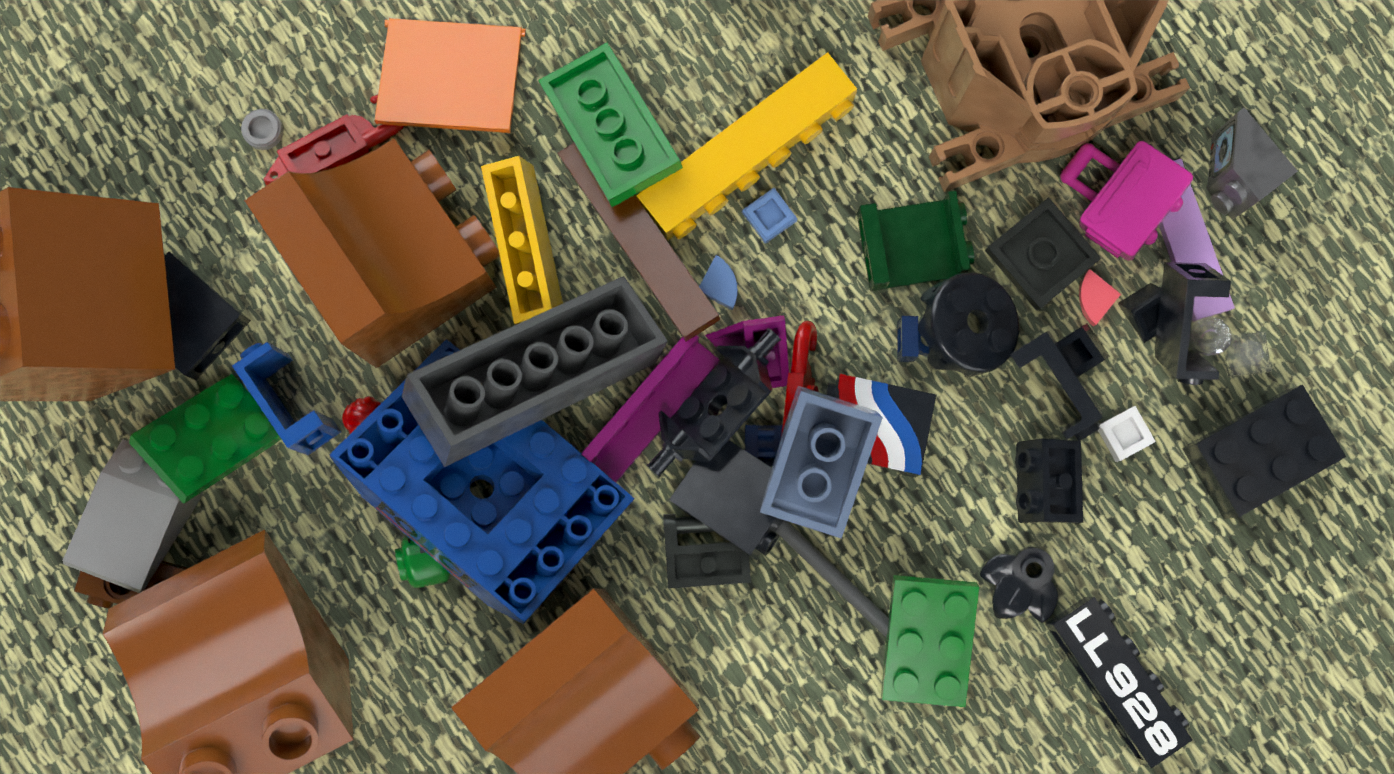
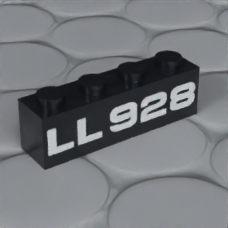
(1119, 681)

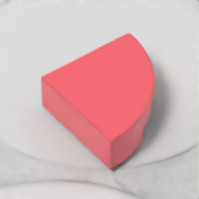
(1095, 297)

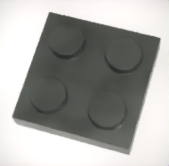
(1042, 254)

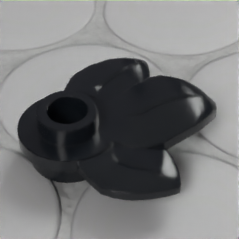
(1019, 590)

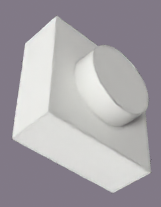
(1125, 434)

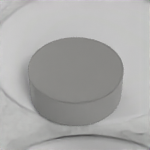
(262, 129)

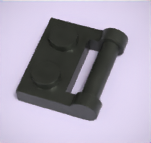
(703, 562)

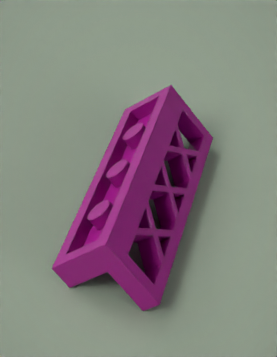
(638, 419)

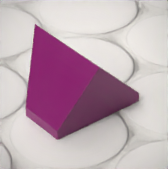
(748, 333)

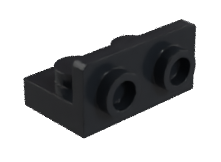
(1049, 481)

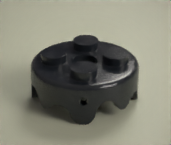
(947, 330)

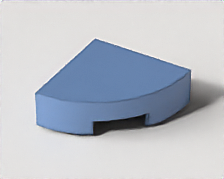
(720, 283)

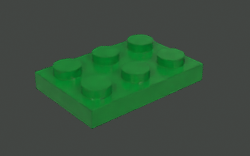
(205, 438)
(929, 641)

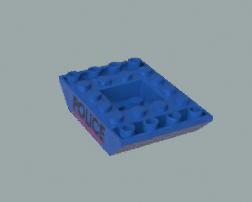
(506, 547)

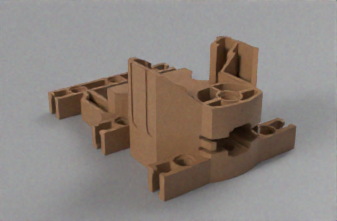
(1040, 104)

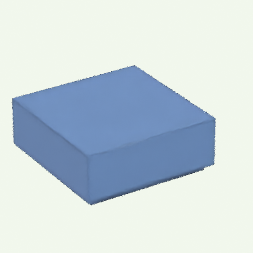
(769, 215)

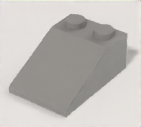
(127, 523)

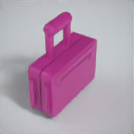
(1132, 199)

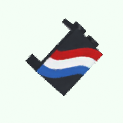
(904, 425)

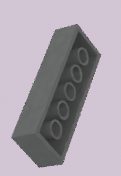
(532, 370)

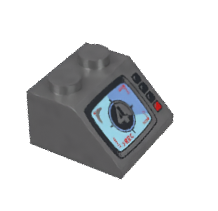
(1244, 165)

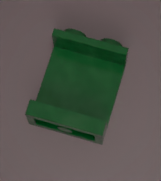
(914, 242)

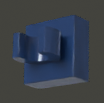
(909, 340)
(763, 442)

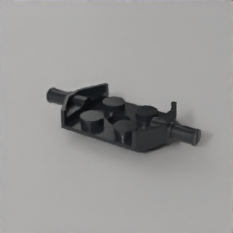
(738, 381)

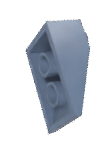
(820, 461)

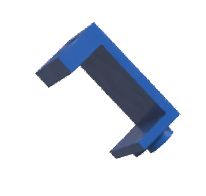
(301, 436)

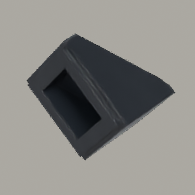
(1143, 310)
(1083, 349)

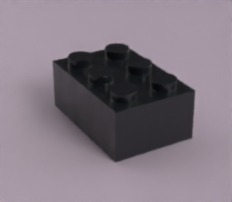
(1264, 452)

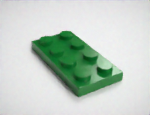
(610, 124)

